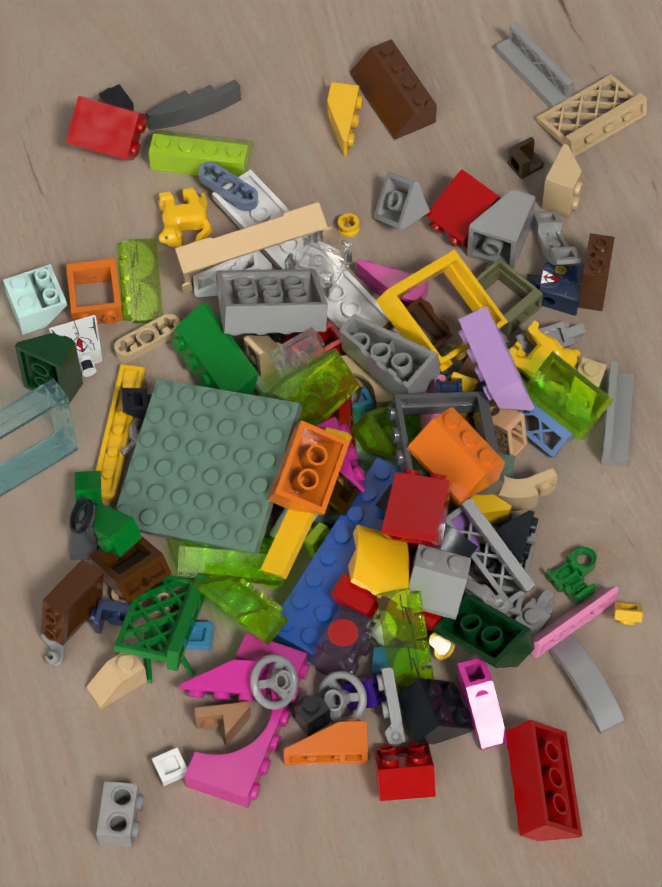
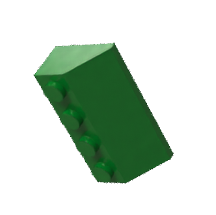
(212, 354)

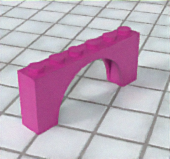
(237, 774)

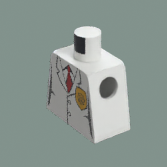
(86, 336)

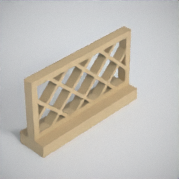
(603, 125)

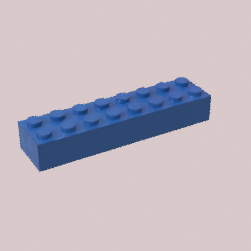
(310, 603)

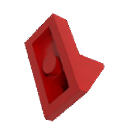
(354, 597)

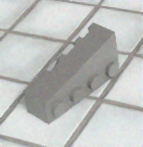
(390, 358)

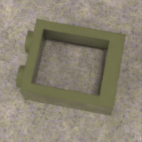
(530, 295)

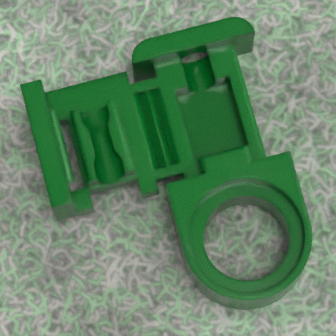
(573, 580)

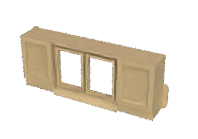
(251, 239)

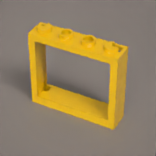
(464, 283)

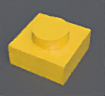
(628, 613)

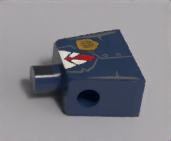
(559, 286)

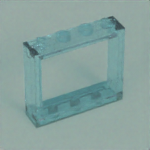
(49, 451)

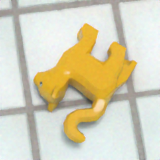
(183, 217)
(543, 346)

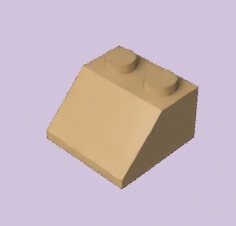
(563, 184)

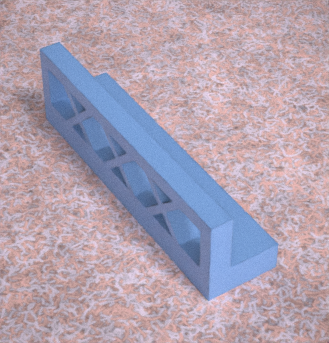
(544, 418)

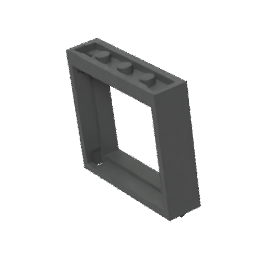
(436, 404)

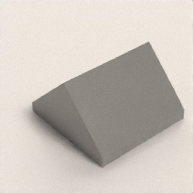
(400, 202)

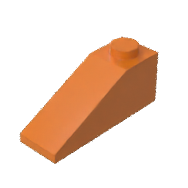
(336, 744)

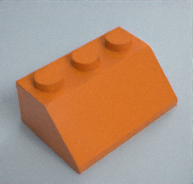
(456, 450)
(308, 469)

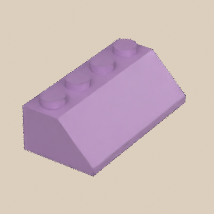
(494, 361)

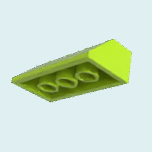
(188, 151)

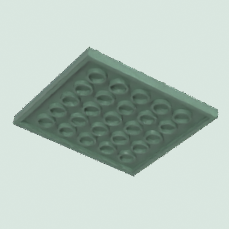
(207, 465)

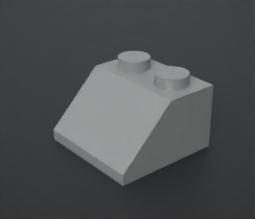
(440, 578)

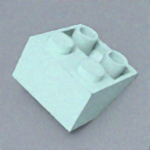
(35, 298)

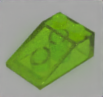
(318, 387)

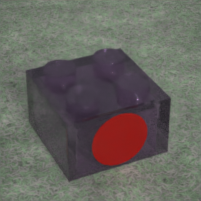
(344, 643)

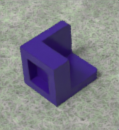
(374, 696)

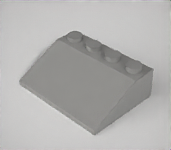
(271, 301)

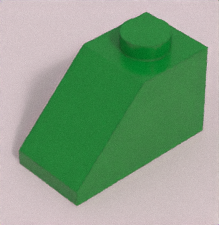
(115, 530)

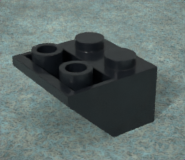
(434, 711)

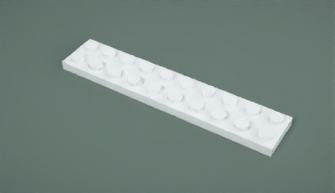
(347, 297)

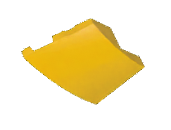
(378, 562)

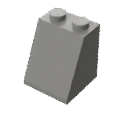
(502, 229)

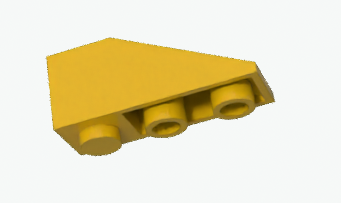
(341, 110)

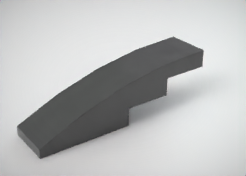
(189, 108)

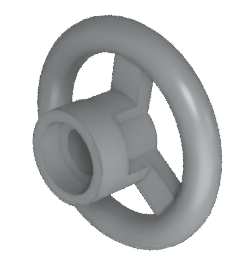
(286, 685)
(331, 697)

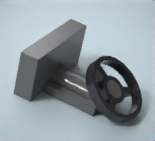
(82, 530)

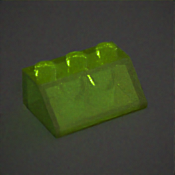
(568, 396)
(375, 429)
(245, 606)

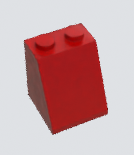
(106, 128)
(460, 206)
(417, 508)

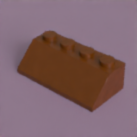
(394, 90)

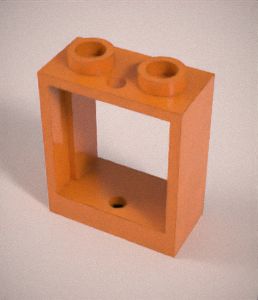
(94, 272)

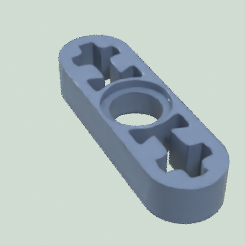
(233, 195)

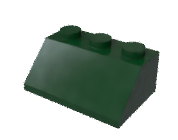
(50, 358)
(487, 633)

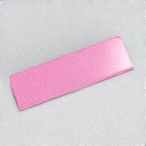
(573, 620)

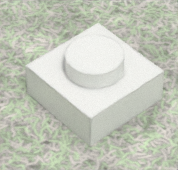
(170, 766)

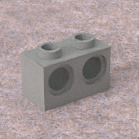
(114, 814)

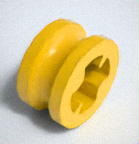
(351, 230)

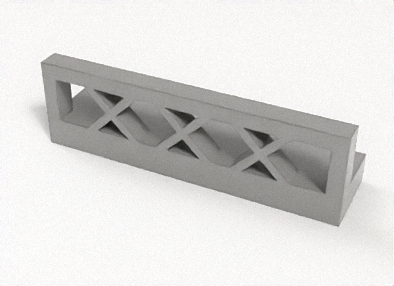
(535, 67)
(617, 417)
(497, 546)

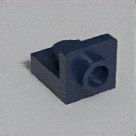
(108, 610)

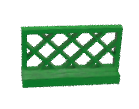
(181, 628)

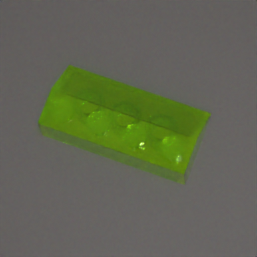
(219, 562)

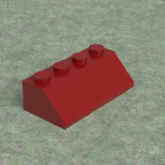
(543, 782)

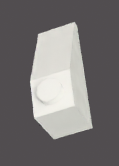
(205, 282)

